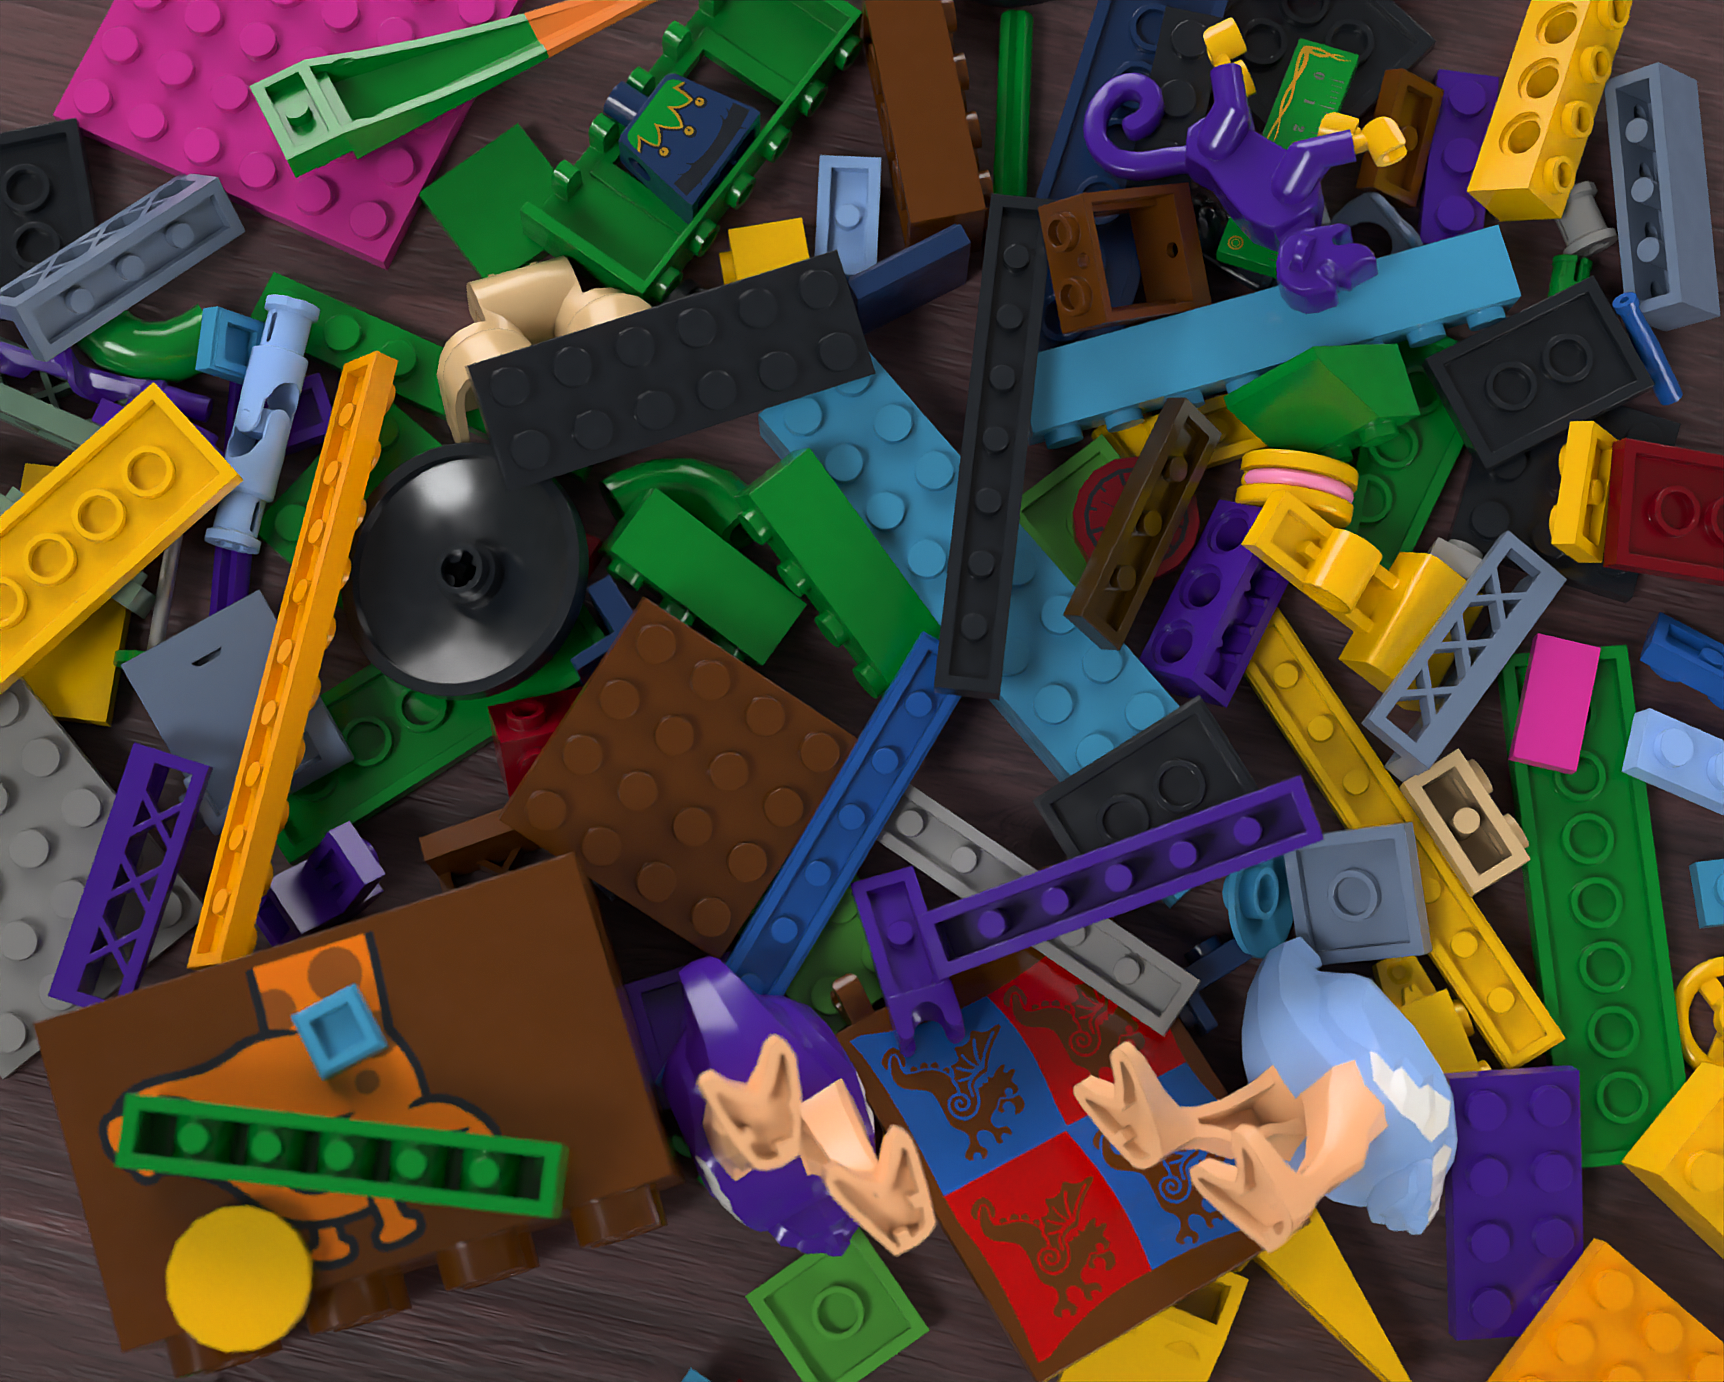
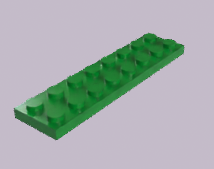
(1598, 918)

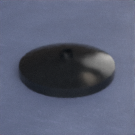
(463, 580)

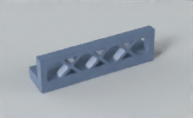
(119, 263)
(1476, 660)

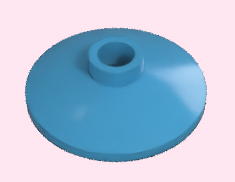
(1259, 906)

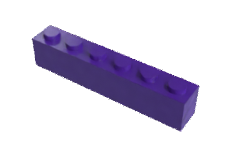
(1121, 877)

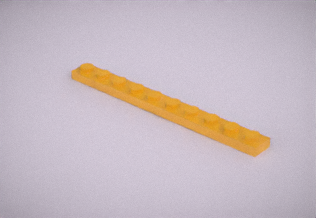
(291, 672)

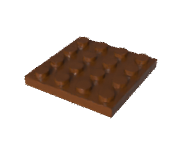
(679, 779)

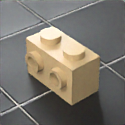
(1465, 822)

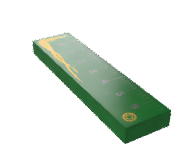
(1311, 89)

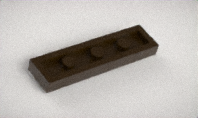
(1142, 524)

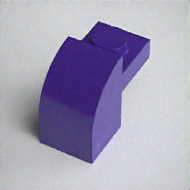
(323, 890)

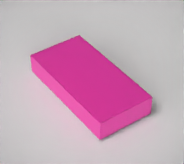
(1554, 704)

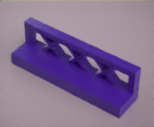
(115, 875)

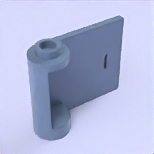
(209, 706)

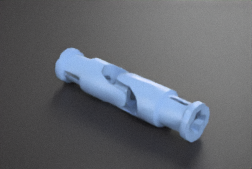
(274, 375)

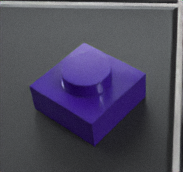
(311, 415)

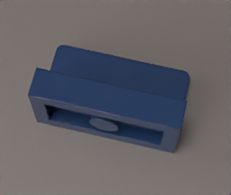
(613, 614)

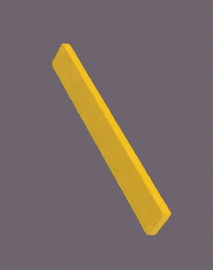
(1367, 796)

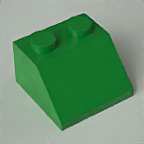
(1329, 400)

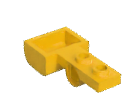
(1343, 575)

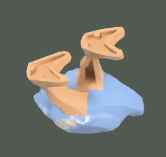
(1332, 1107)

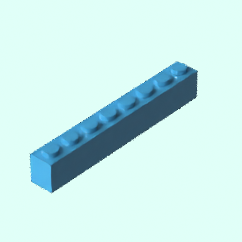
(1237, 340)

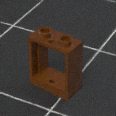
(1158, 220)

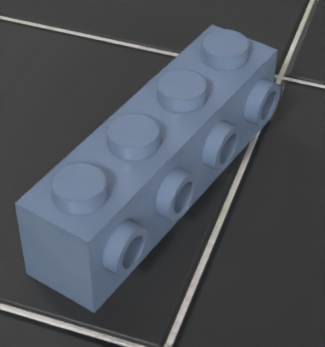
(1662, 195)

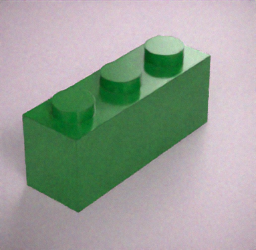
(700, 578)

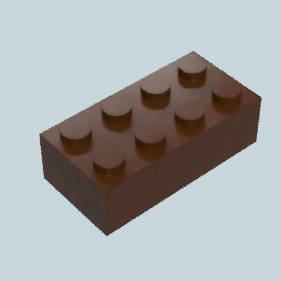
(925, 118)

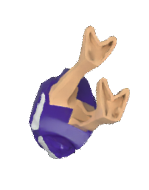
(786, 1122)

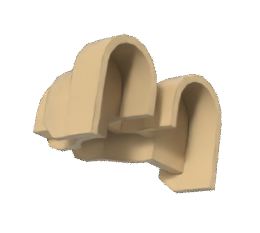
(517, 312)

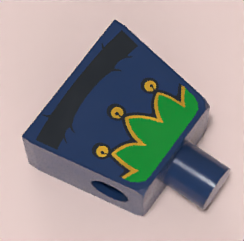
(681, 139)

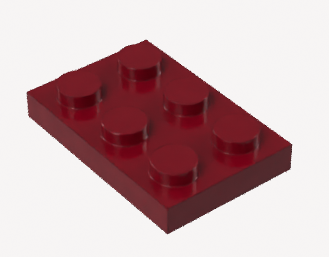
(1666, 512)

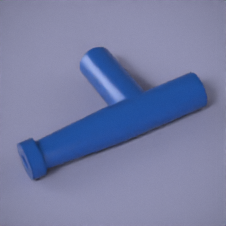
(1648, 348)

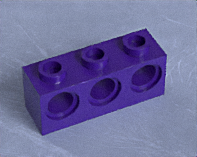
(1215, 611)

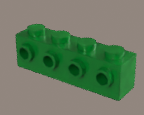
(837, 565)

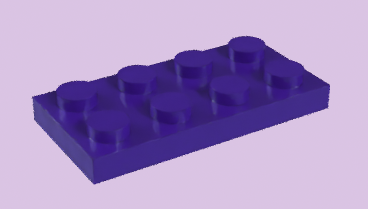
(1511, 1196)

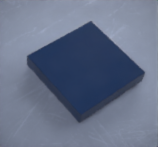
(911, 278)

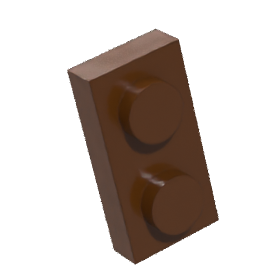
(1415, 109)

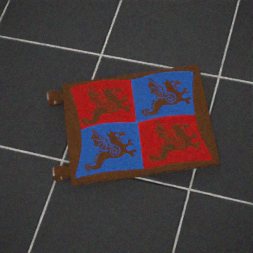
(1021, 1177)

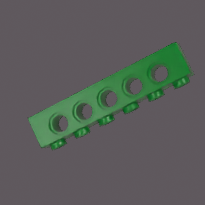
(342, 1156)

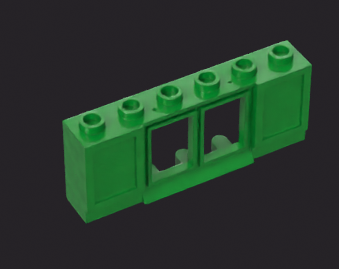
(614, 224)

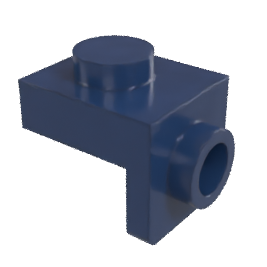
(1209, 964)

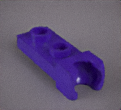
(902, 959)

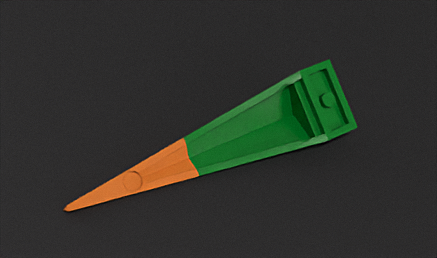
(385, 91)

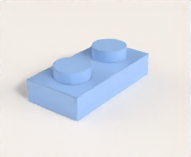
(849, 210)
(1676, 759)

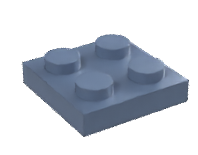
(1360, 895)

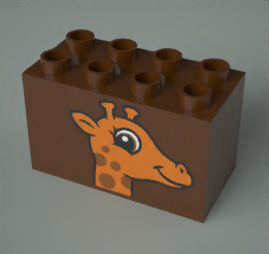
(495, 1025)

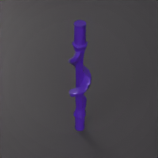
(97, 384)

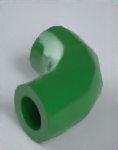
(147, 348)
(693, 484)

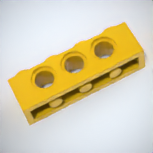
(1547, 107)

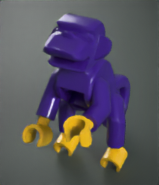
(1261, 185)

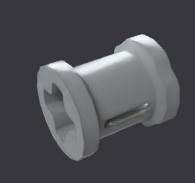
(1583, 223)

